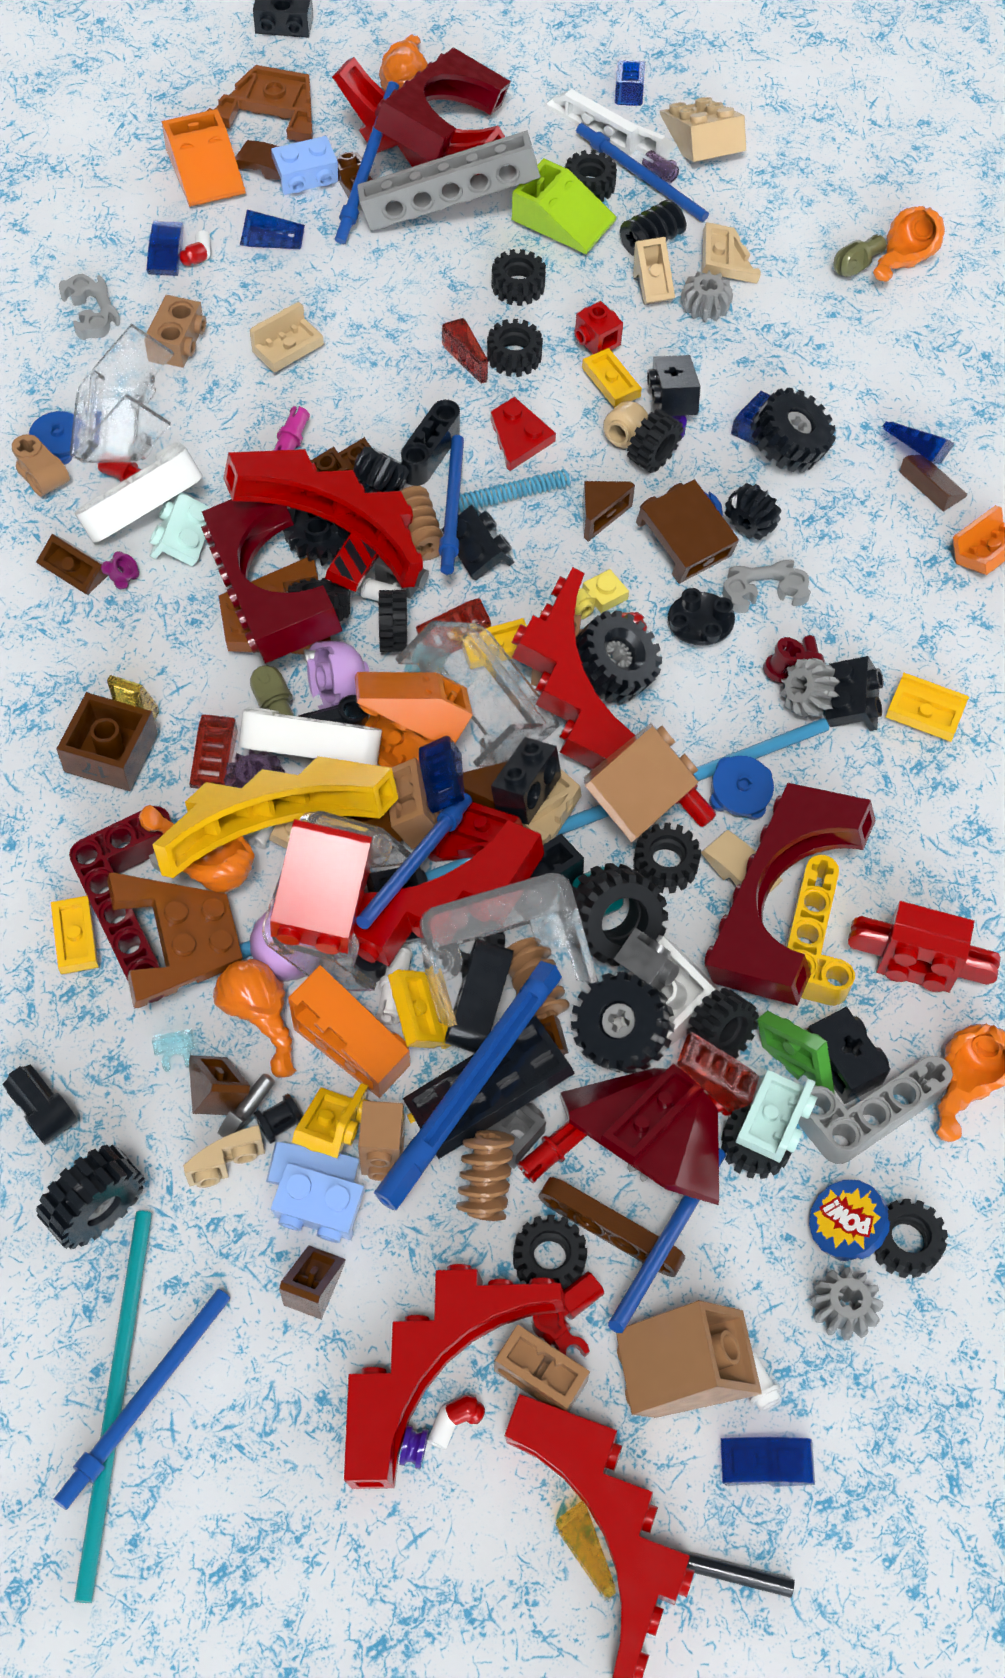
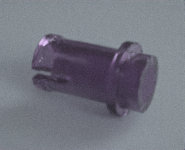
(662, 167)

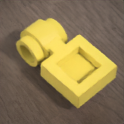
(600, 592)

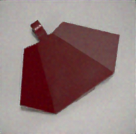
(656, 1125)

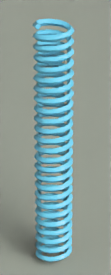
(554, 482)

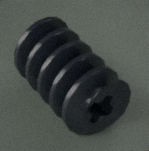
(659, 221)

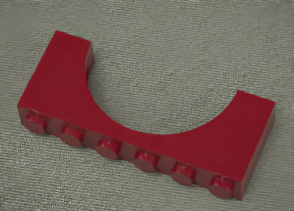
(452, 77)
(276, 619)
(801, 825)

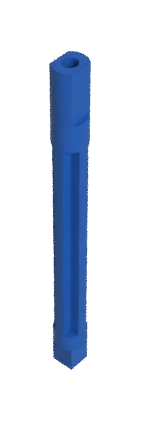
(464, 1090)

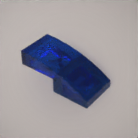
(164, 248)
(767, 1461)

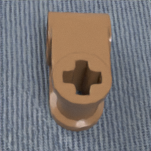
(38, 465)

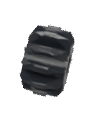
(380, 470)
(753, 511)

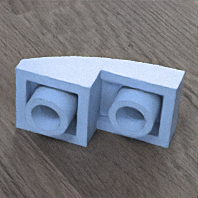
(283, 1153)

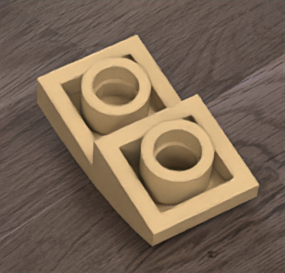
(730, 857)
(210, 1165)

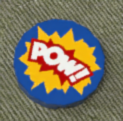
(849, 1220)

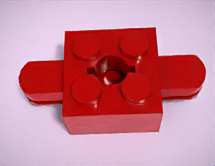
(925, 948)

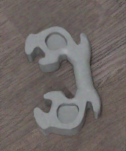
(91, 324)
(792, 583)

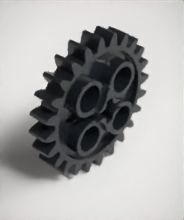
(316, 535)

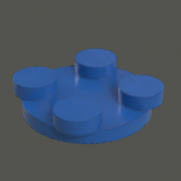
(55, 433)
(741, 787)

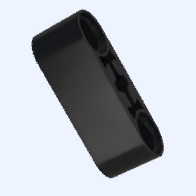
(431, 441)
(479, 995)

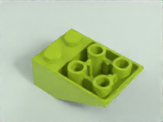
(561, 208)

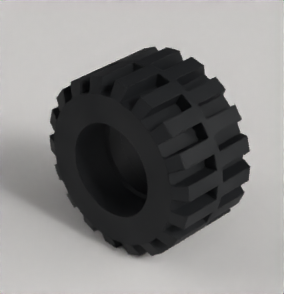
(603, 889)

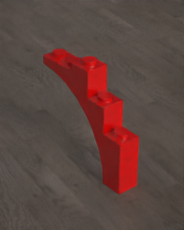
(364, 98)
(337, 496)
(564, 688)
(503, 861)
(421, 1347)
(644, 1569)

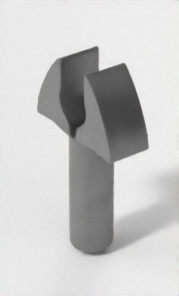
(240, 1118)

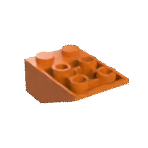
(202, 157)
(416, 702)

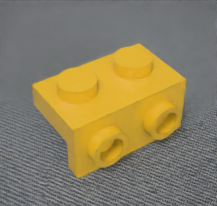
(330, 1121)

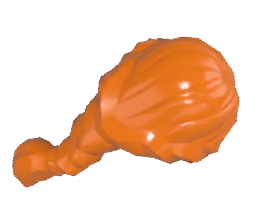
(402, 62)
(911, 239)
(217, 870)
(256, 995)
(977, 1070)

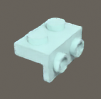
(180, 529)
(774, 1116)

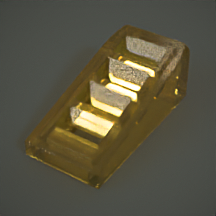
(131, 694)
(581, 1538)

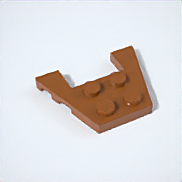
(272, 93)
(277, 582)
(192, 928)

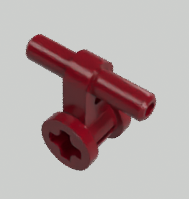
(776, 663)

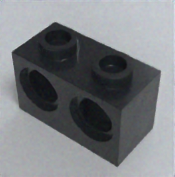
(527, 779)

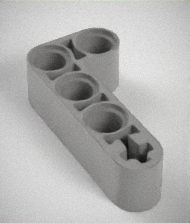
(879, 1104)

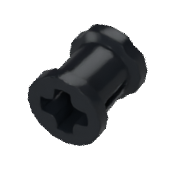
(278, 1118)

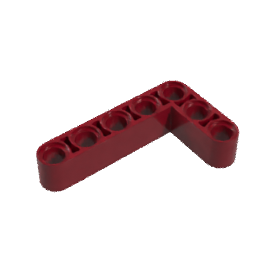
(93, 877)

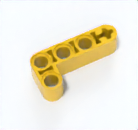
(813, 927)

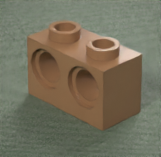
(178, 327)
(410, 813)
(380, 1137)
(541, 1370)

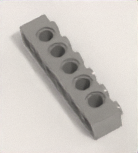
(457, 169)

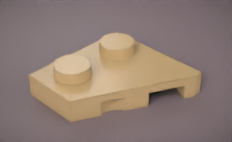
(726, 254)
(556, 808)

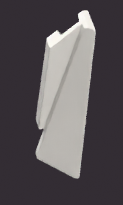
(622, 133)

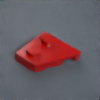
(519, 432)
(475, 831)

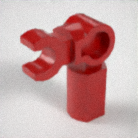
(553, 1326)

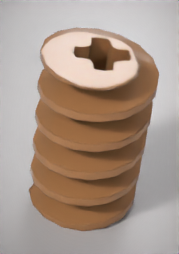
(425, 526)
(525, 959)
(487, 1175)

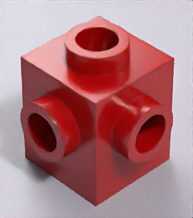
(598, 328)

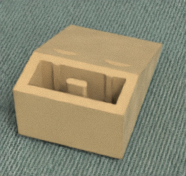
(705, 129)

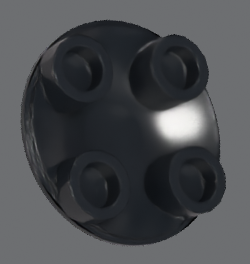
(701, 617)

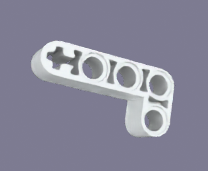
(139, 493)
(308, 737)

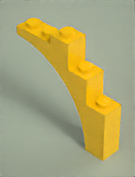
(269, 799)

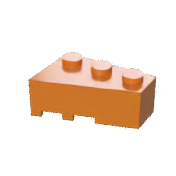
(347, 1032)

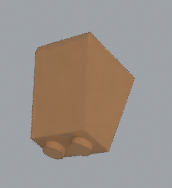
(641, 780)
(687, 1360)

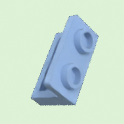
(305, 165)
(317, 1203)

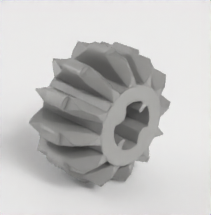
(707, 296)
(809, 687)
(846, 1317)

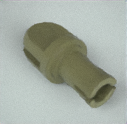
(858, 255)
(271, 689)

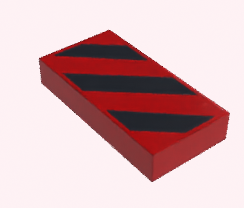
(351, 563)

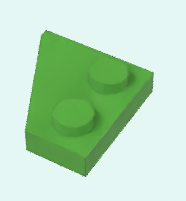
(796, 1049)

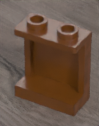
(688, 529)

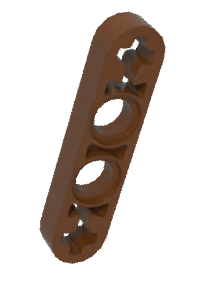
(606, 1223)

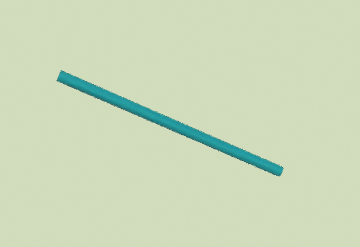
(113, 1406)

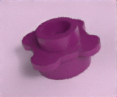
(125, 564)

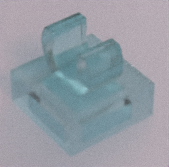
(172, 1044)

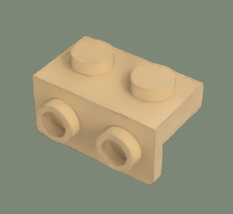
(284, 338)

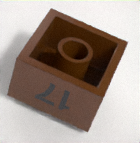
(107, 741)

